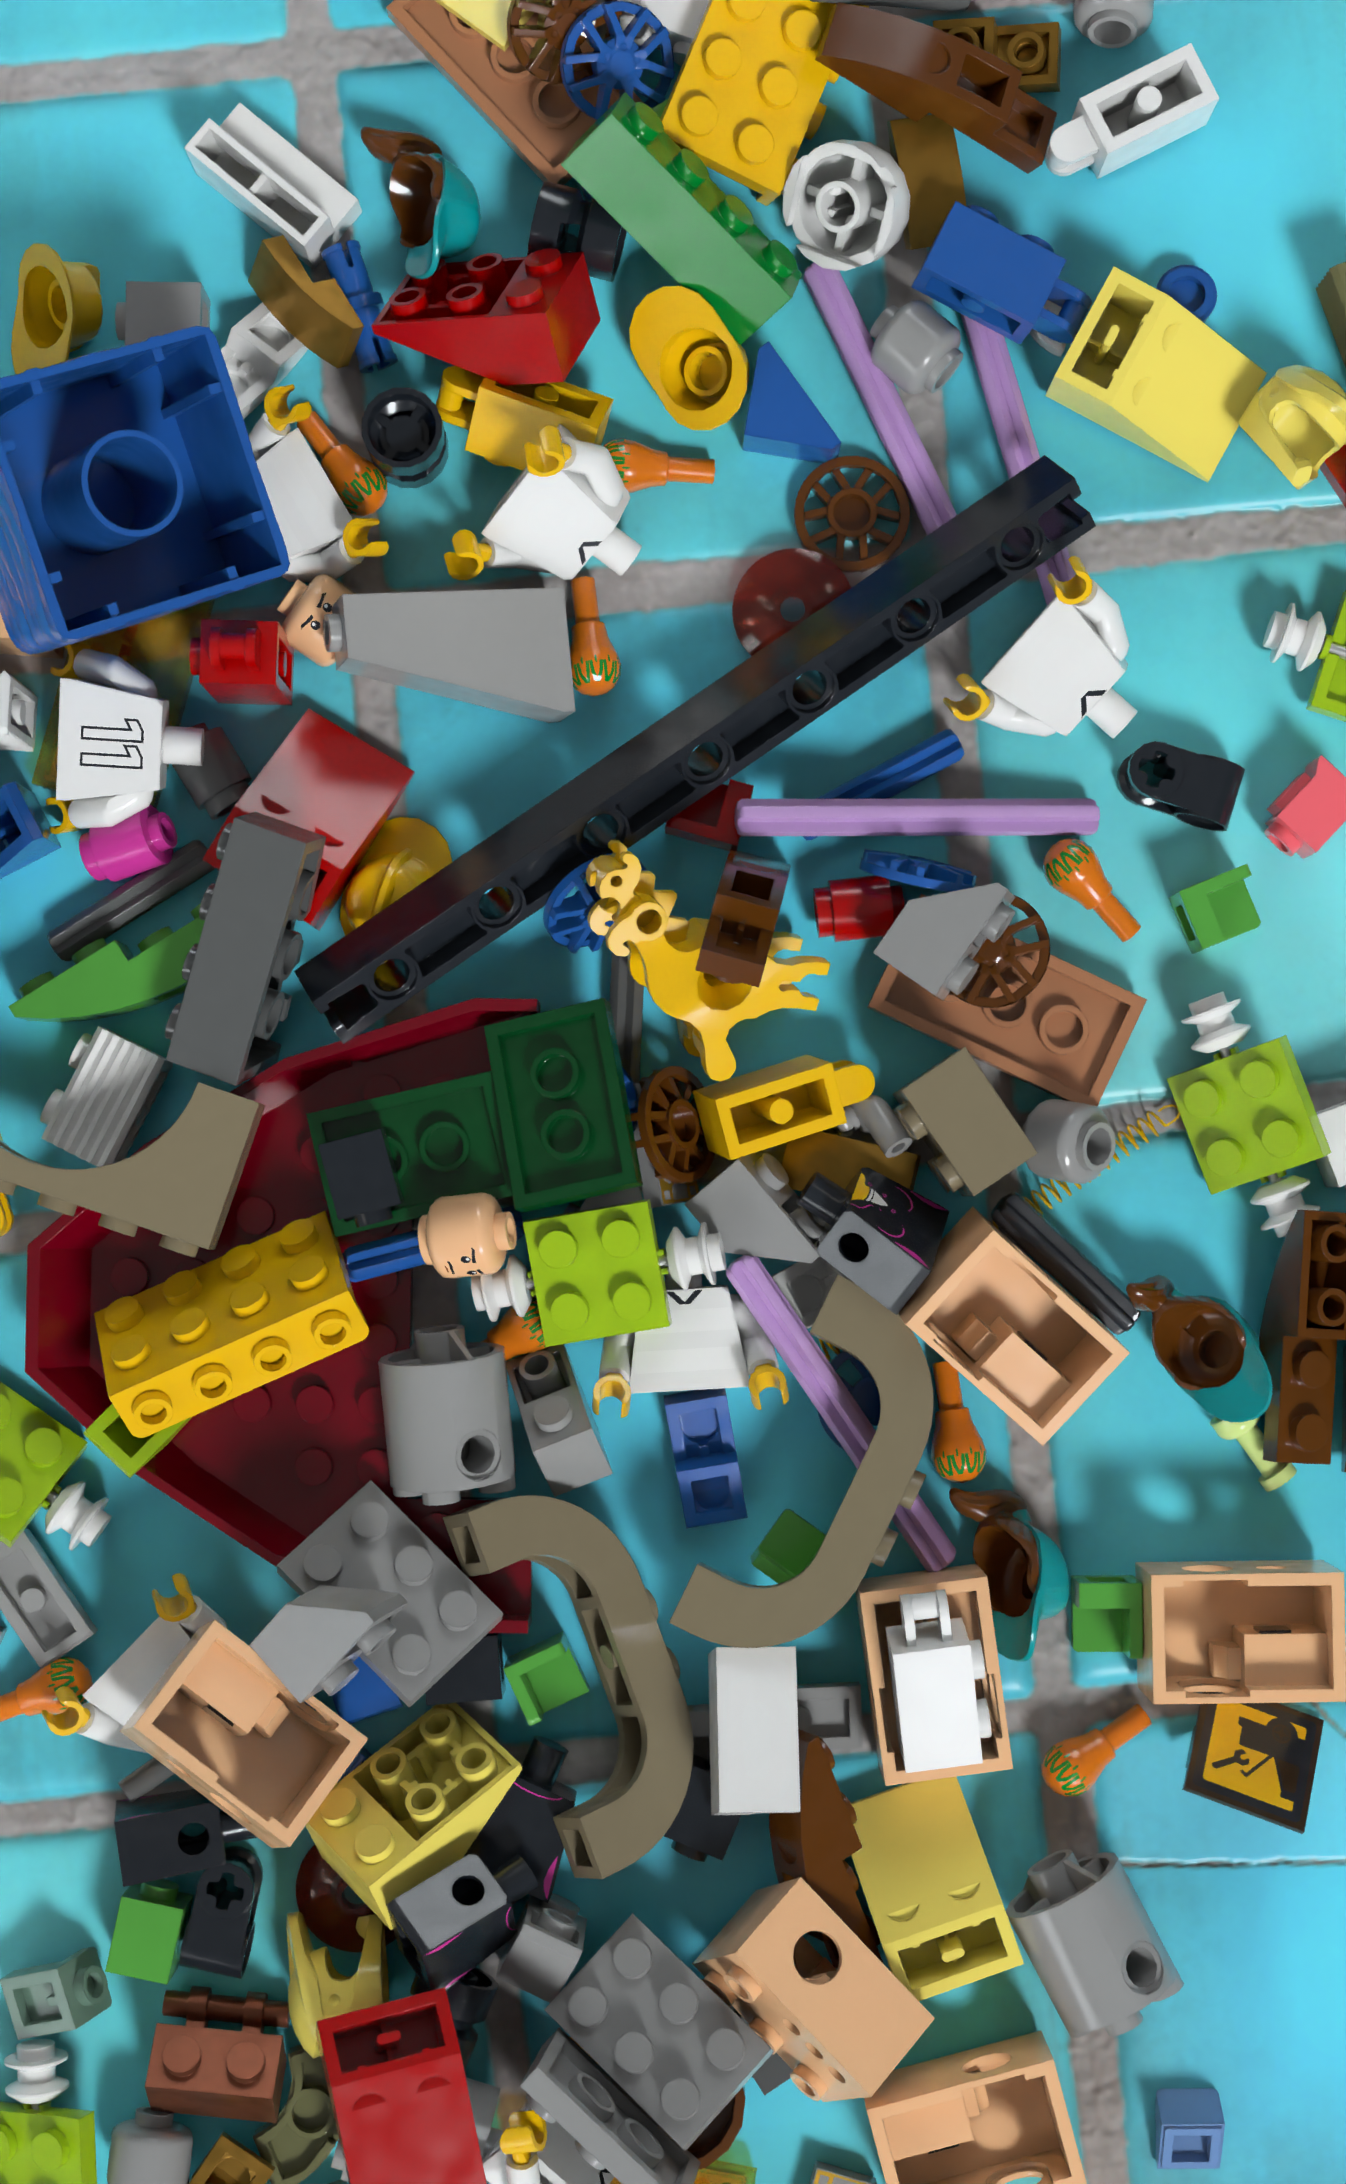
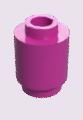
(129, 846)

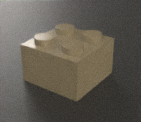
(962, 1125)

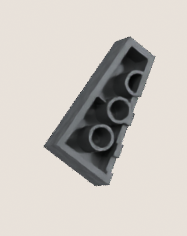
(245, 949)

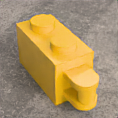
(515, 414)
(779, 1103)

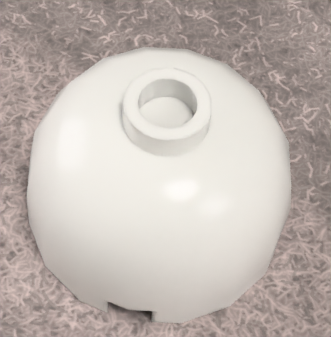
(846, 204)

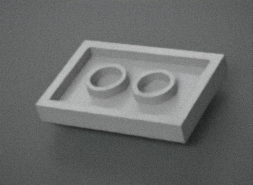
(381, 1549)
(659, 2031)
(602, 2117)

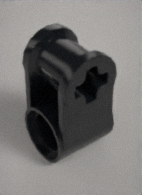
(1192, 787)
(221, 1920)

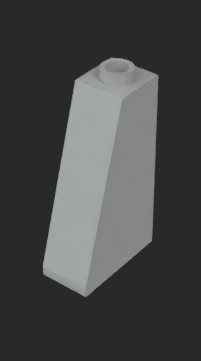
(463, 645)

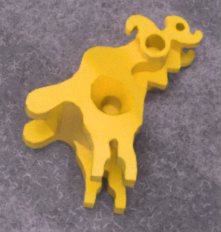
(665, 956)

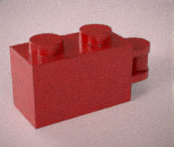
(244, 661)

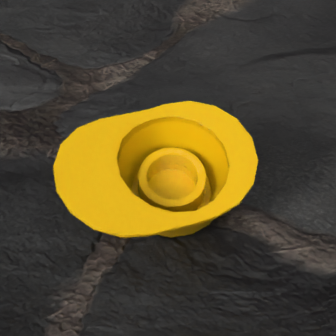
(54, 309)
(689, 357)
(397, 862)

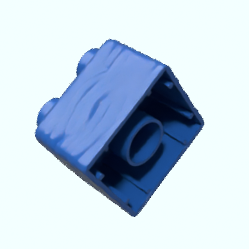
(127, 491)

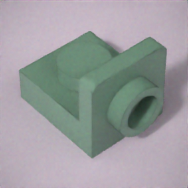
(56, 1994)

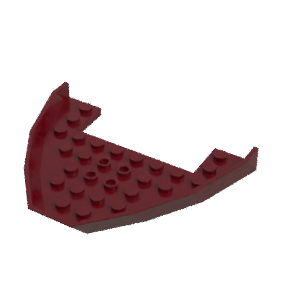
(309, 1441)

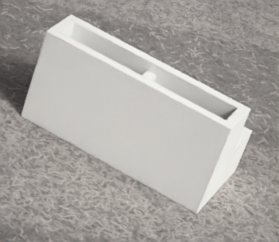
(273, 183)
(753, 1730)

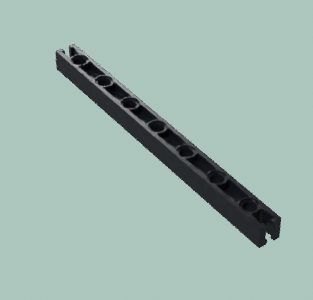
(731, 723)

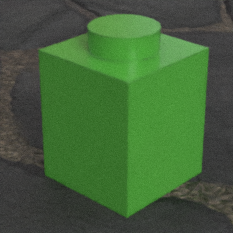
(149, 1931)

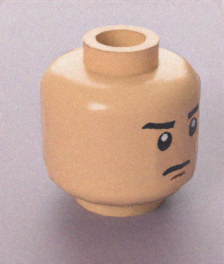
(305, 612)
(466, 1235)

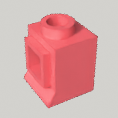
(1308, 810)

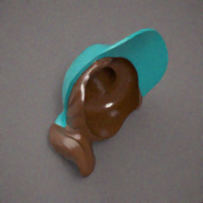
(429, 197)
(1206, 1349)
(1022, 1567)

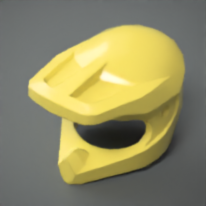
(1297, 421)
(320, 1991)

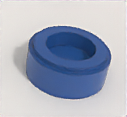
(1191, 289)

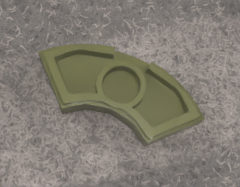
(304, 2125)

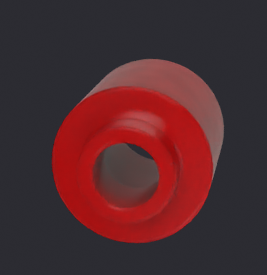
(856, 907)

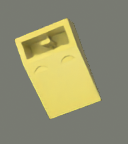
(1156, 376)
(413, 1806)
(931, 1888)

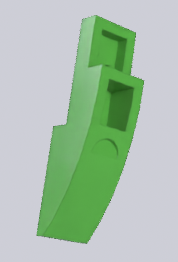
(110, 979)

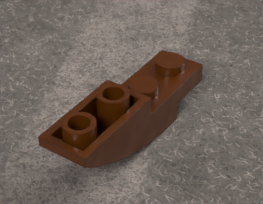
(939, 74)
(743, 918)
(1300, 1338)
(818, 1841)

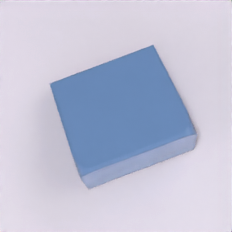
(1188, 2128)

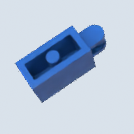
(1000, 277)

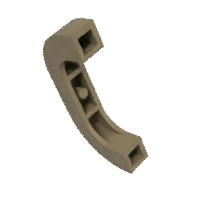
(770, 1615)
(630, 1658)

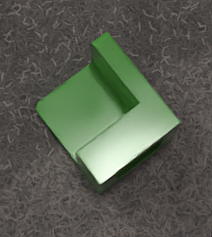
(1215, 909)
(787, 1547)
(1107, 1614)
(545, 1676)

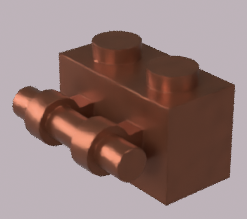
(218, 2069)

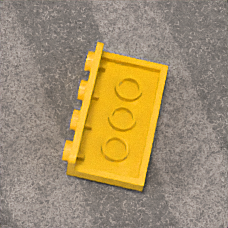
(751, 89)
(228, 1326)

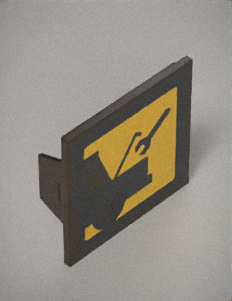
(1255, 1759)

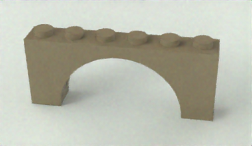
(171, 1187)

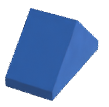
(783, 417)
(22, 829)

